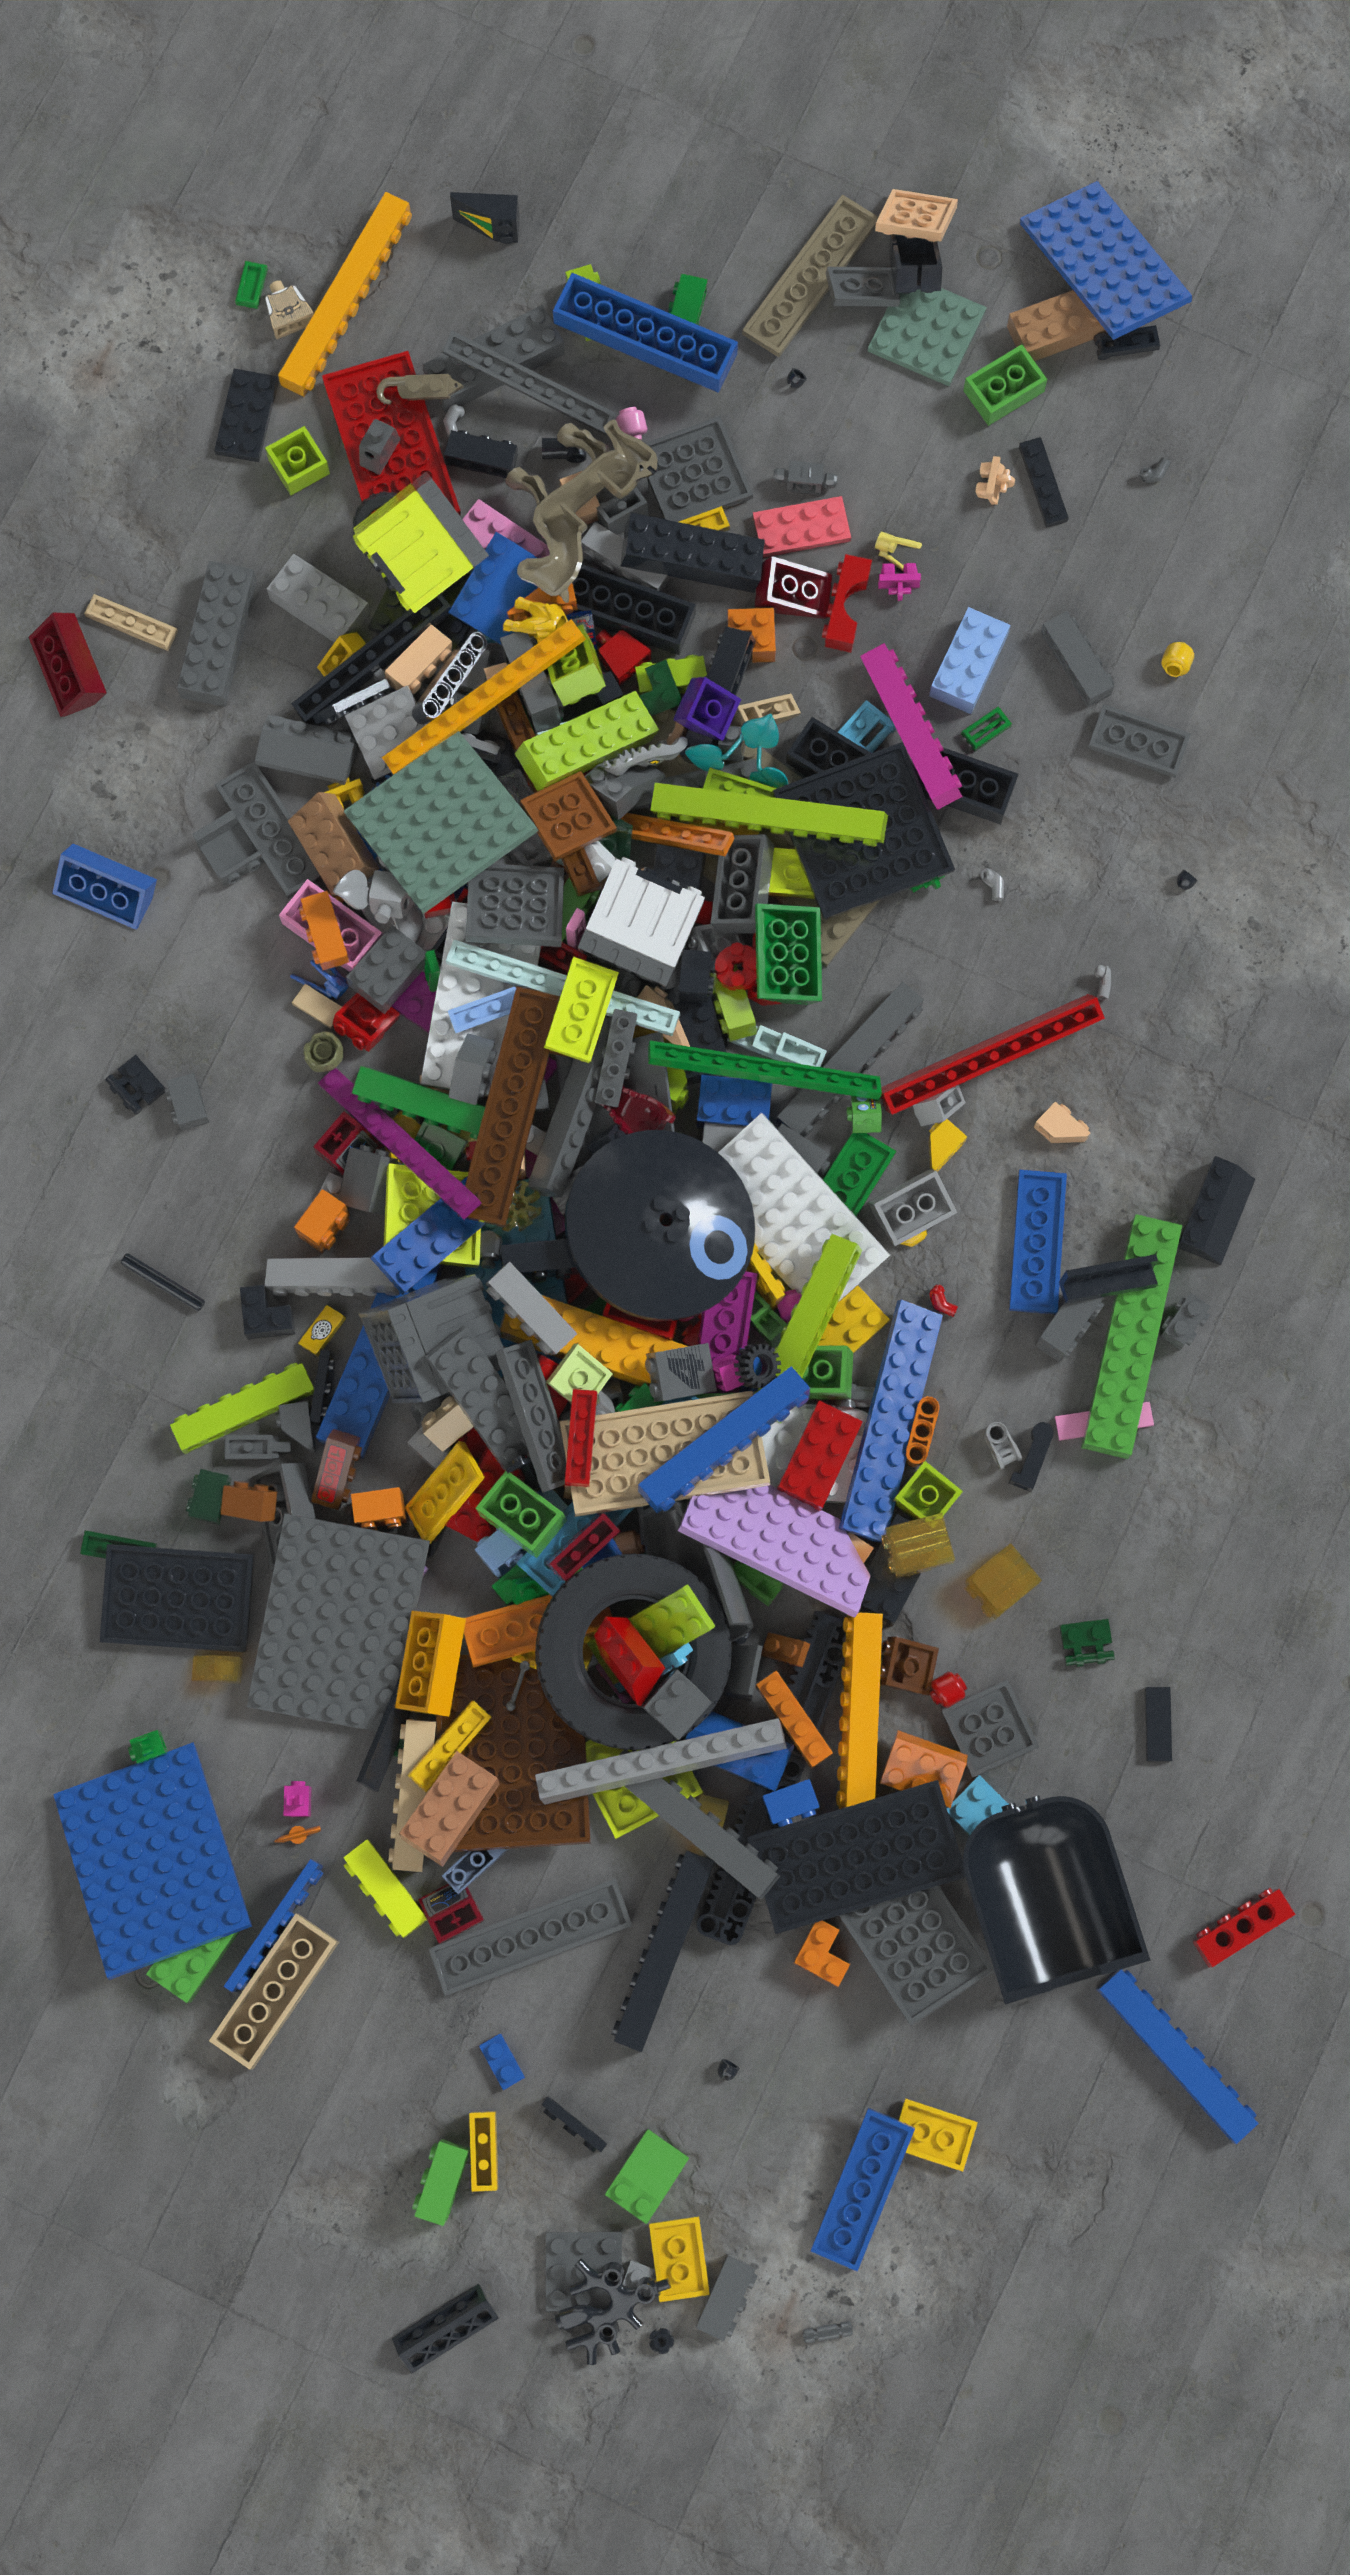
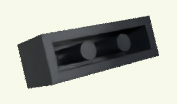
(480, 454)

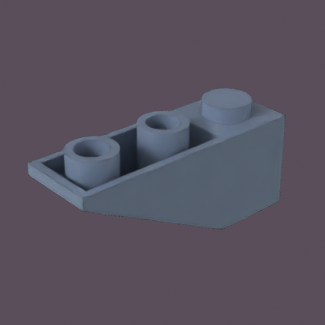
(470, 1867)

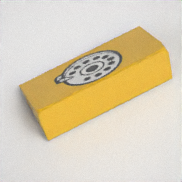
(322, 1330)

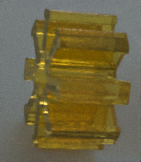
(524, 1210)

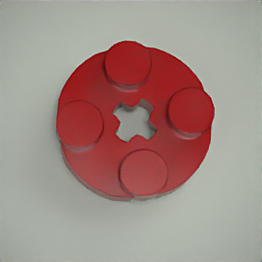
(725, 964)

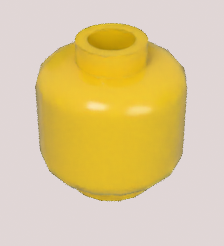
(1177, 659)

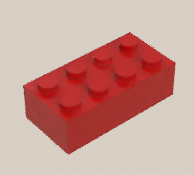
(819, 1455)

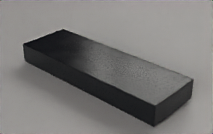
(1158, 1724)

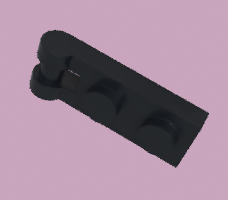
(1137, 341)

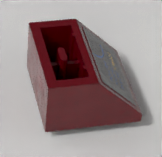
(338, 1139)
(450, 1912)

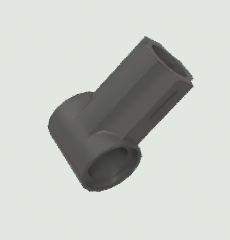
(860, 1398)

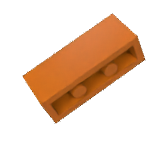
(323, 931)

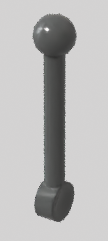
(524, 1667)

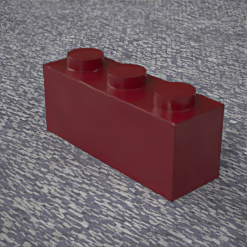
(582, 1546)

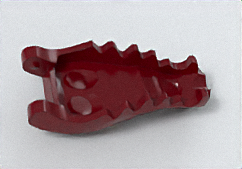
(639, 1112)

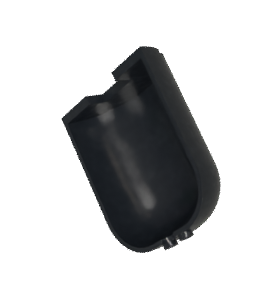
(1050, 1896)

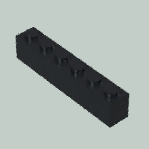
(727, 671)

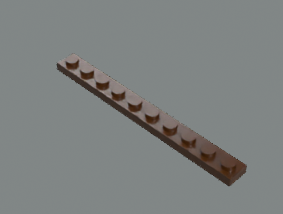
(519, 730)

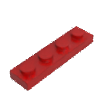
(581, 1438)

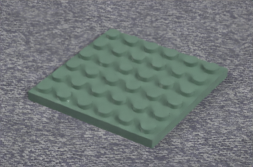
(440, 821)

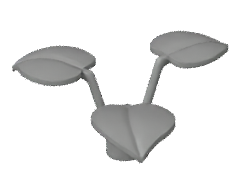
(355, 892)

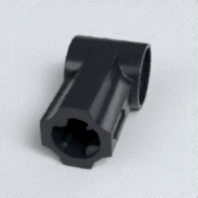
(555, 450)

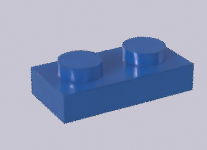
(502, 2061)

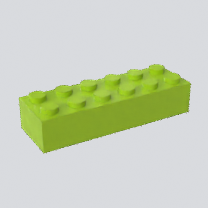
(587, 741)

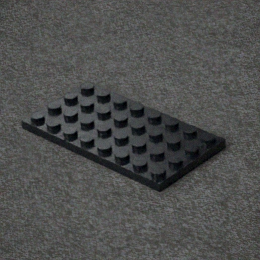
(859, 1856)

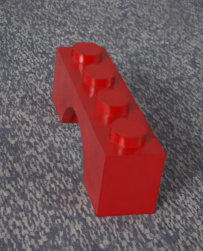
(853, 578)

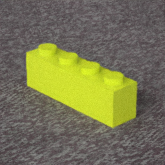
(385, 1888)

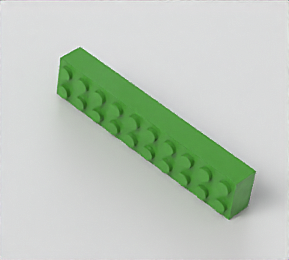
(1131, 1343)

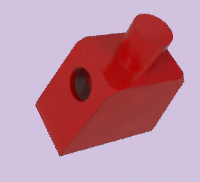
(621, 654)

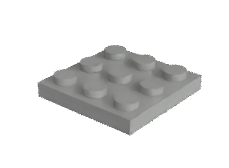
(383, 727)

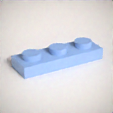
(482, 1010)

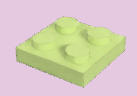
(578, 1371)

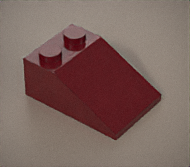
(793, 589)

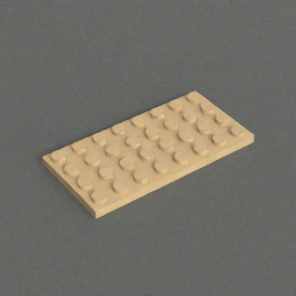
(641, 1440)

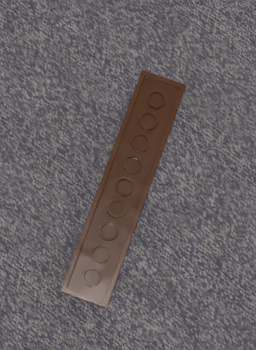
(511, 1105)

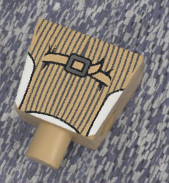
(287, 309)

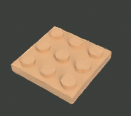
(916, 215)

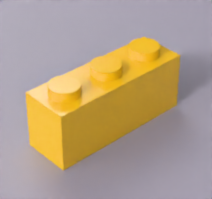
(483, 2151)

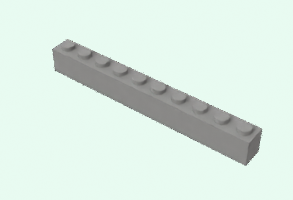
(660, 1761)

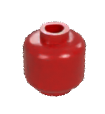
(948, 1689)

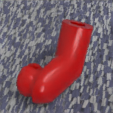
(939, 1301)

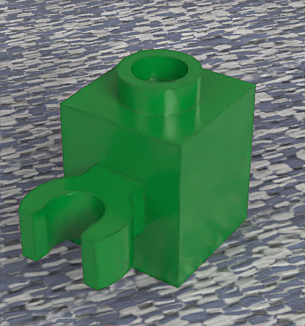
(147, 1747)

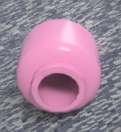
(632, 422)

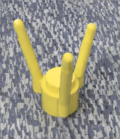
(888, 543)

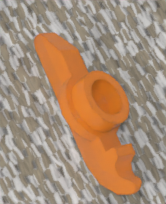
(298, 1834)

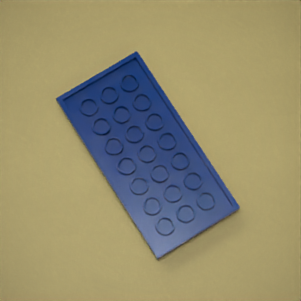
(1105, 260)

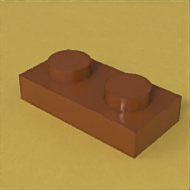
(785, 1649)

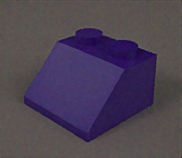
(707, 708)

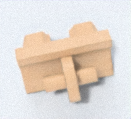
(998, 480)

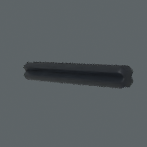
(162, 1282)

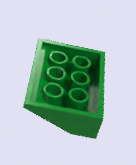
(788, 954)

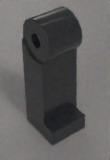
(1041, 1439)

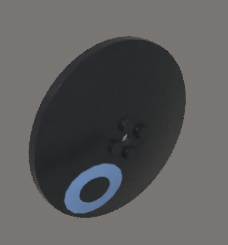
(626, 1249)

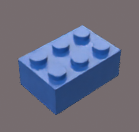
(732, 1100)

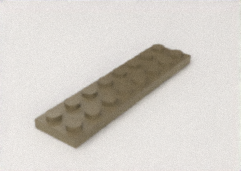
(805, 279)

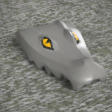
(644, 757)

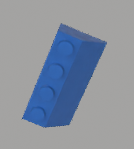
(103, 886)
(760, 1769)

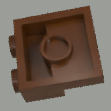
(907, 1665)

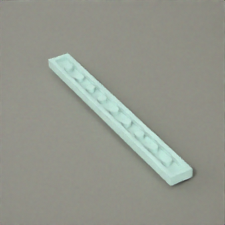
(547, 981)

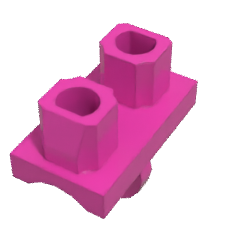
(899, 583)

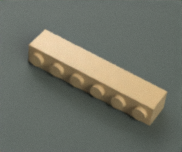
(419, 1738)

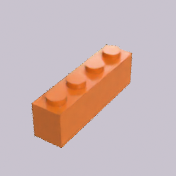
(793, 1719)

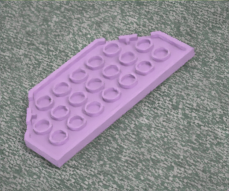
(782, 1541)

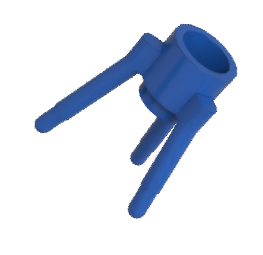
(335, 985)

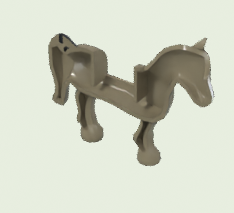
(555, 513)

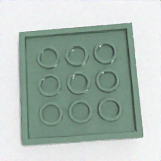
(928, 333)

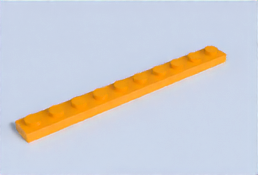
(486, 696)

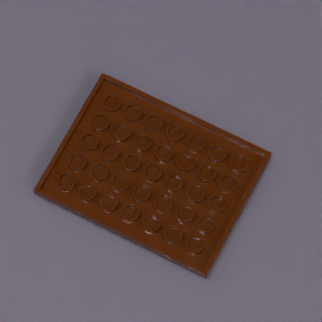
(514, 1750)

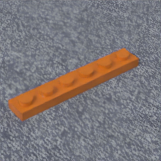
(679, 834)

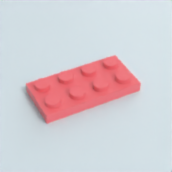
(802, 526)

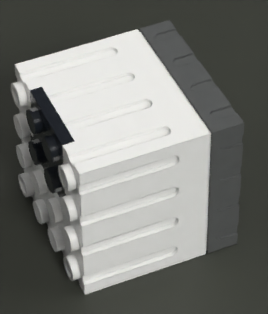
(641, 923)

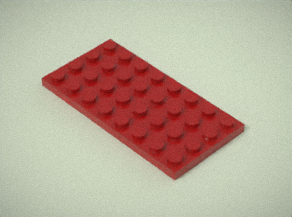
(356, 405)

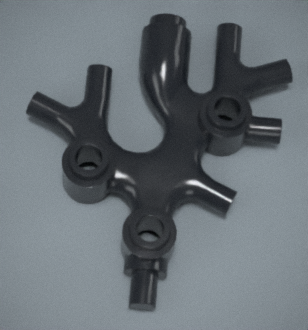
(620, 2307)

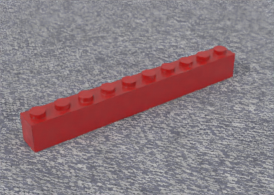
(991, 1053)

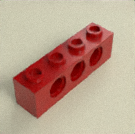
(1278, 1910)

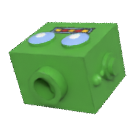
(864, 1115)

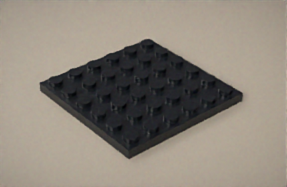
(858, 874)

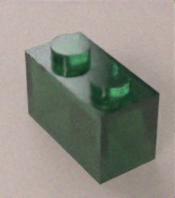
(207, 1497)

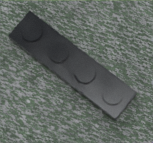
(1043, 482)

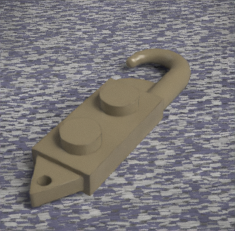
(420, 387)

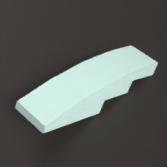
(782, 1047)

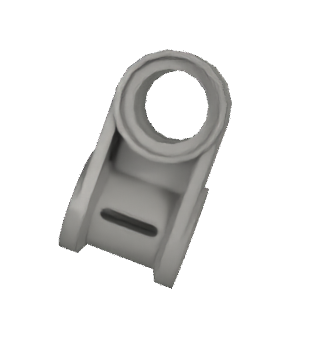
(1002, 1447)

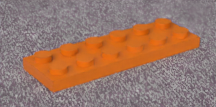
(511, 1630)

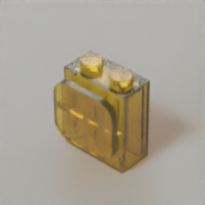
(918, 1546)
(1002, 1582)

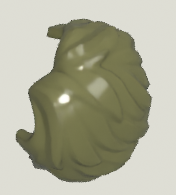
(323, 1052)

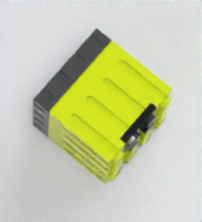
(418, 543)

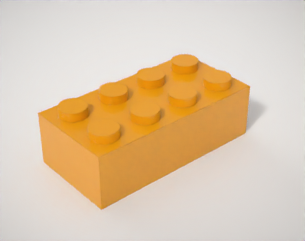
(430, 1663)

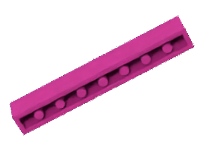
(911, 725)

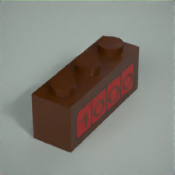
(336, 1469)

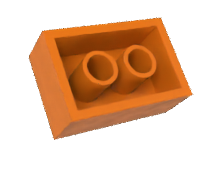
(920, 1762)

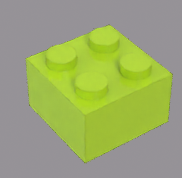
(297, 460)
(927, 1493)

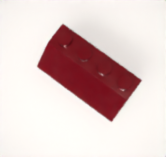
(67, 663)

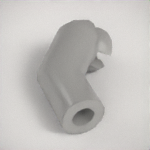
(453, 413)
(994, 881)

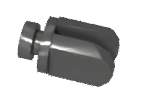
(489, 1249)

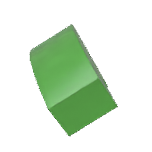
(766, 1321)

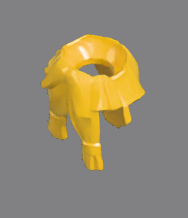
(543, 622)

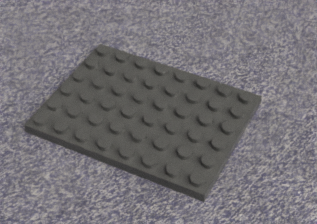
(336, 1621)

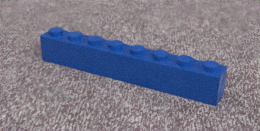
(723, 1440)
(1177, 2056)

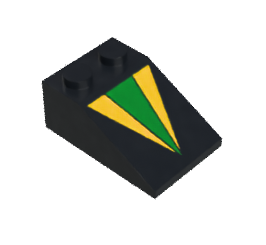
(488, 214)

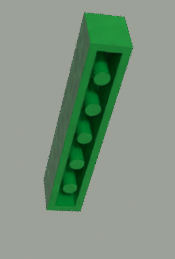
(418, 1100)

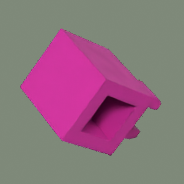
(297, 1800)

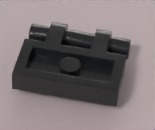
(141, 1079)

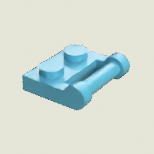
(863, 722)

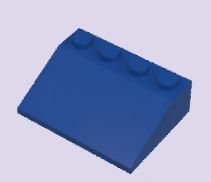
(493, 589)

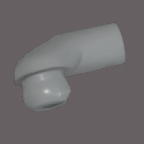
(1104, 973)

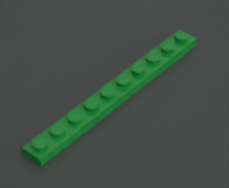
(764, 1070)

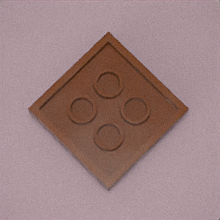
(568, 816)

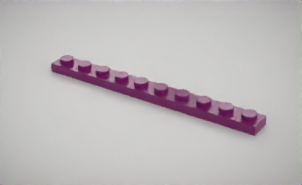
(401, 1145)

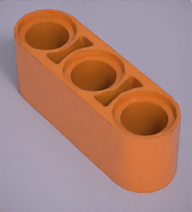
(923, 1420)

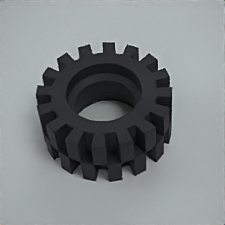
(745, 1365)

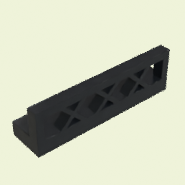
(1109, 1279)
(442, 2325)

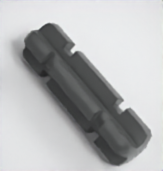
(827, 2332)

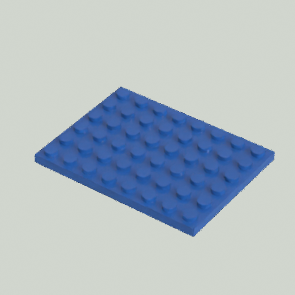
(151, 1861)

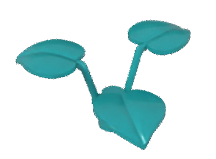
(756, 734)

